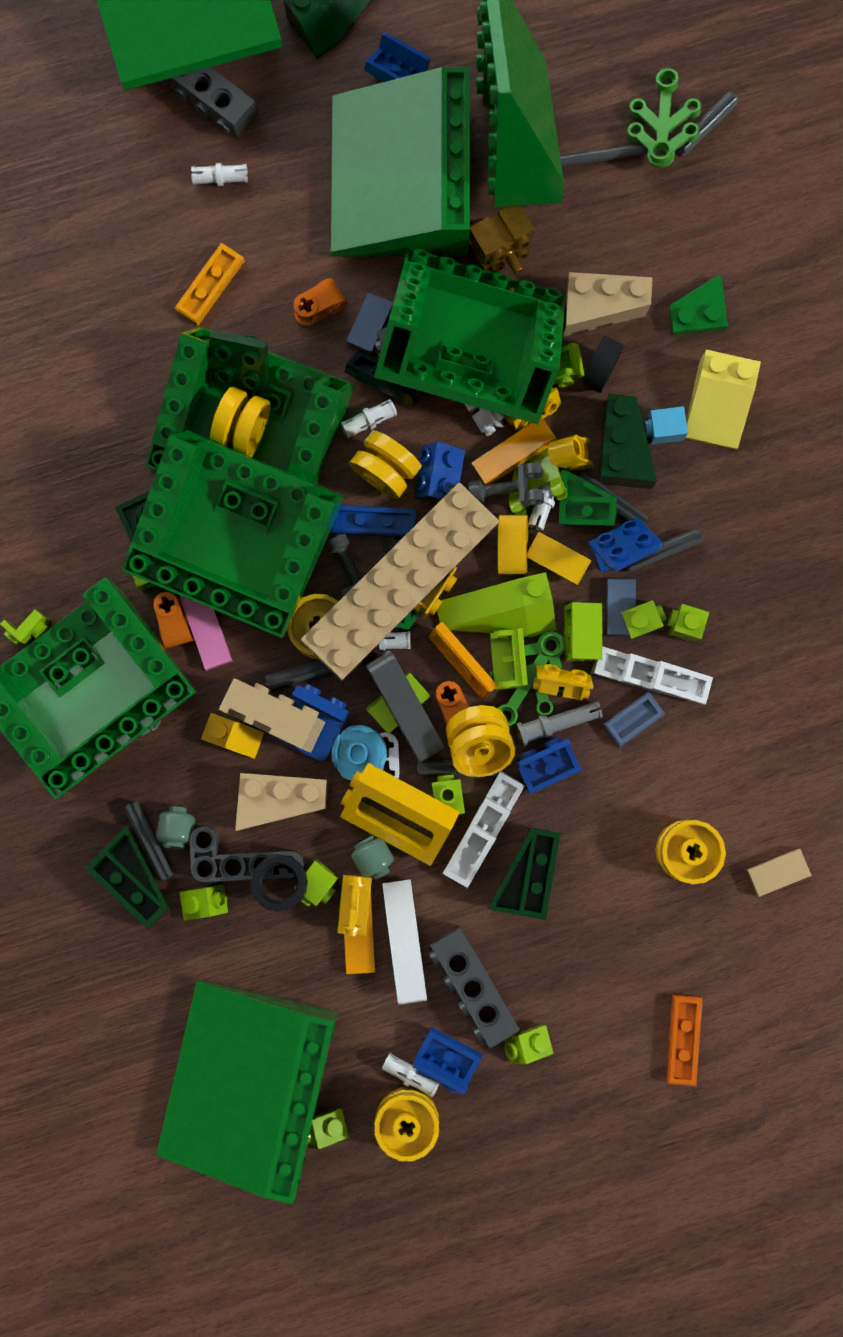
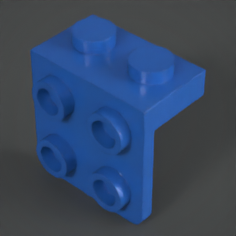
(624, 546)
(329, 711)

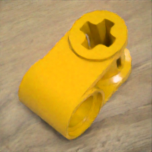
(570, 453)

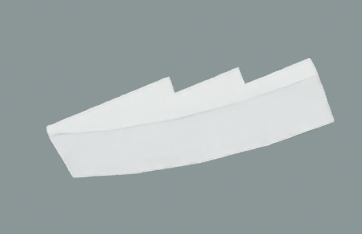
(653, 675)
(483, 829)
(404, 942)

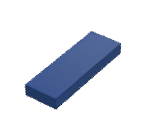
(374, 521)

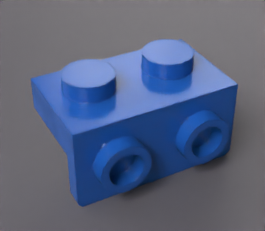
(395, 60)
(439, 470)
(547, 766)
(446, 1061)

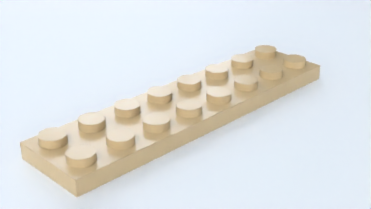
(399, 581)

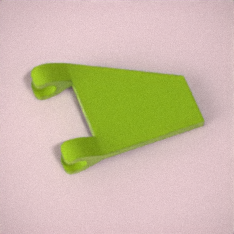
(550, 476)

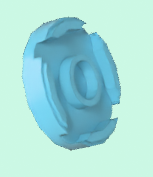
(356, 749)

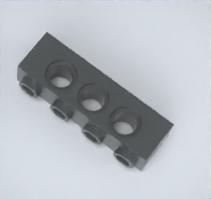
(232, 118)
(502, 1023)

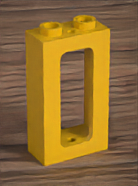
(403, 800)

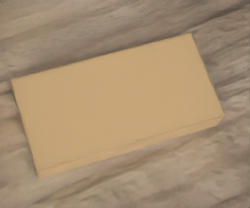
(778, 872)

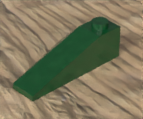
(323, 21)

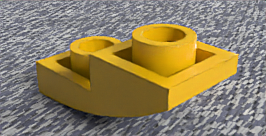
(512, 544)
(558, 558)

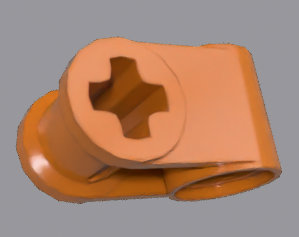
(322, 300)
(174, 624)
(448, 708)

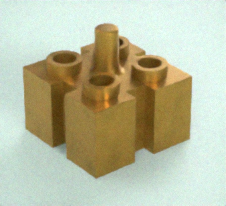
(501, 240)

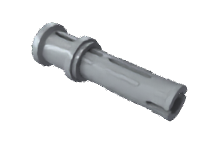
(546, 726)

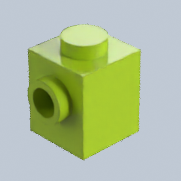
(687, 623)
(449, 792)
(319, 884)

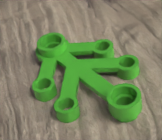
(665, 123)
(543, 657)

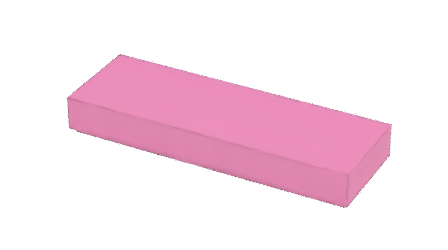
(207, 634)

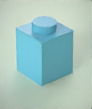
(666, 425)

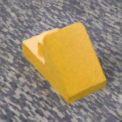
(232, 735)

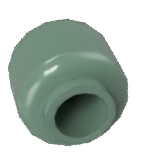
(175, 828)
(372, 857)

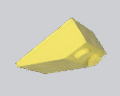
(721, 399)

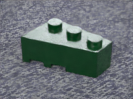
(624, 445)
(529, 878)
(129, 879)

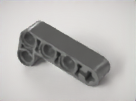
(404, 705)
(220, 861)

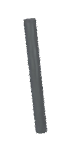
(603, 155)

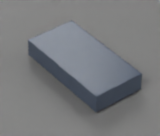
(370, 319)
(619, 598)
(633, 719)

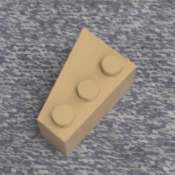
(603, 300)
(273, 714)
(275, 798)

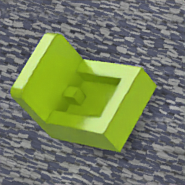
(570, 365)
(644, 619)
(31, 628)
(203, 902)
(528, 1045)
(327, 1129)

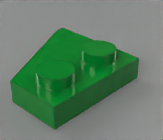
(700, 310)
(586, 503)

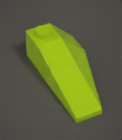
(504, 606)

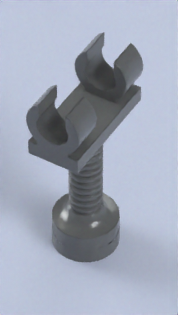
(527, 497)
(339, 546)

